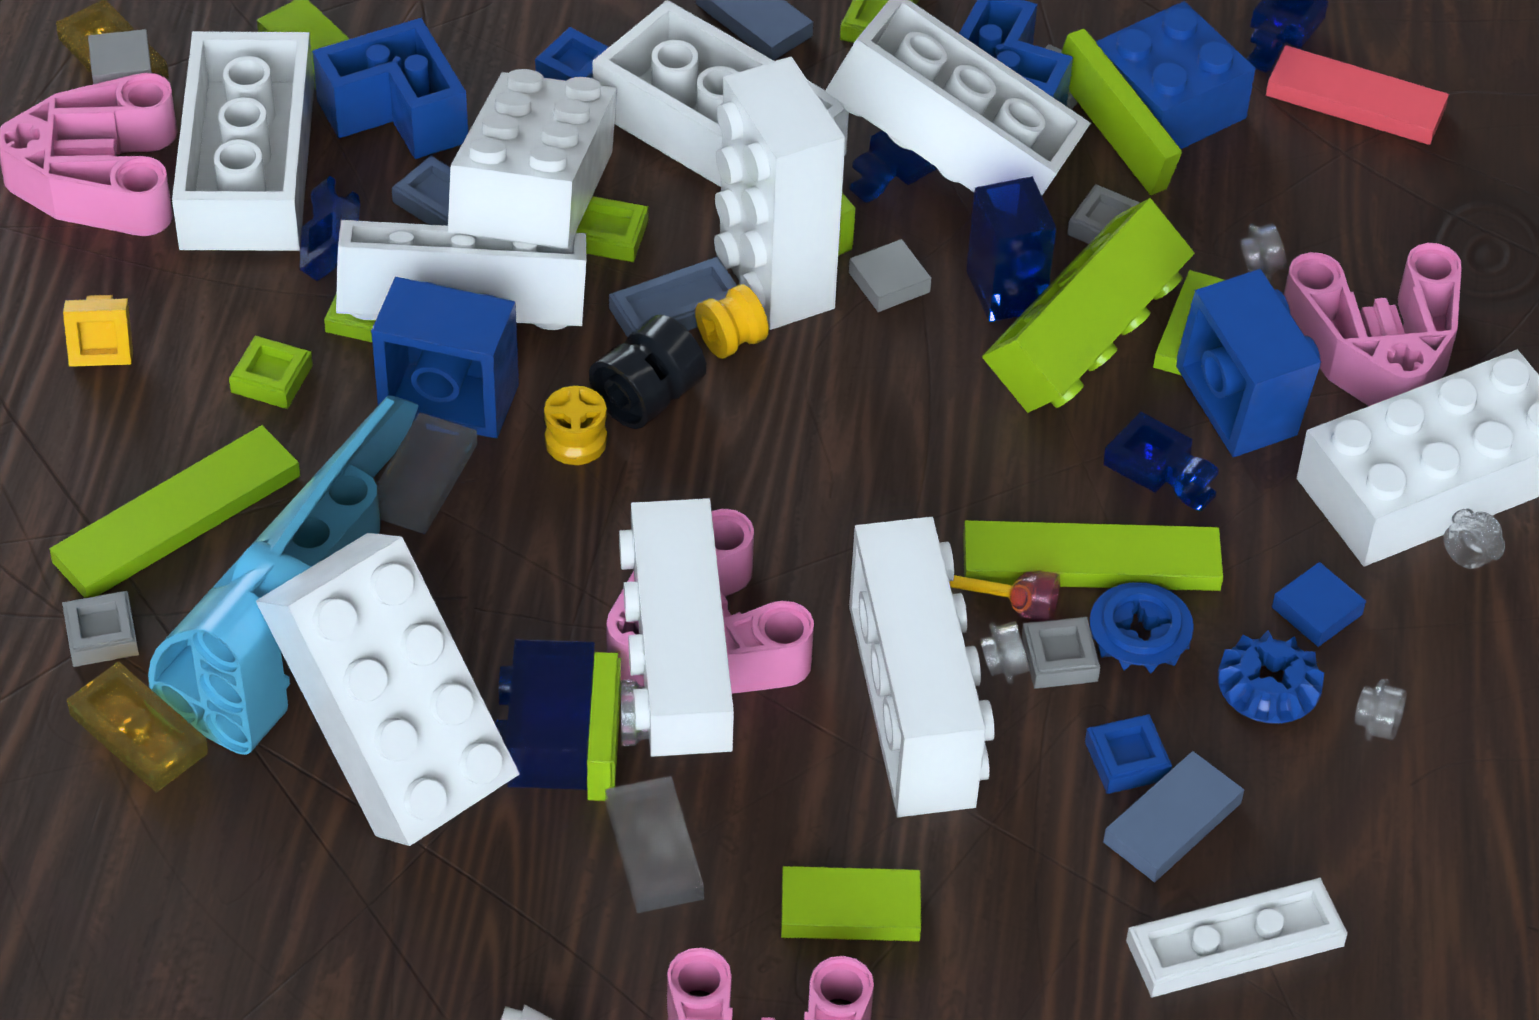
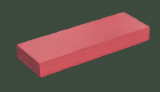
(1357, 94)

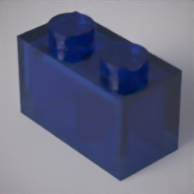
(1010, 247)
(548, 712)

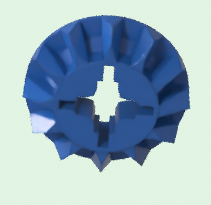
(1157, 610)
(1266, 698)

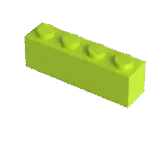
(1089, 307)

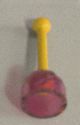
(1031, 595)

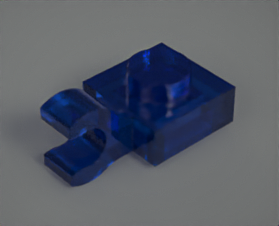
(1280, 23)
(884, 163)
(322, 232)
(1159, 454)

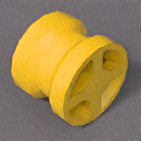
(731, 321)
(575, 425)

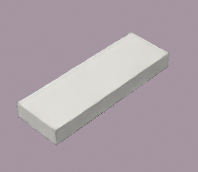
(1236, 937)

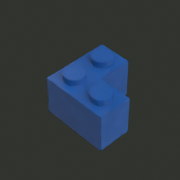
(1007, 33)
(394, 79)

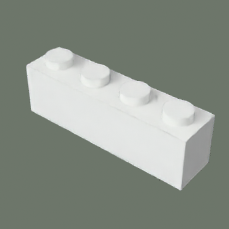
(540, 278)
(680, 628)

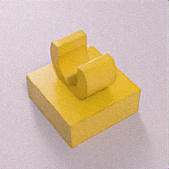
(98, 331)

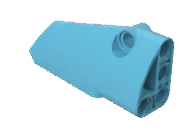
(222, 658)

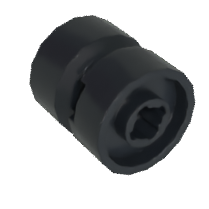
(648, 371)

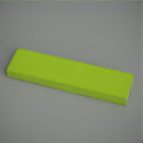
(174, 512)
(1095, 554)

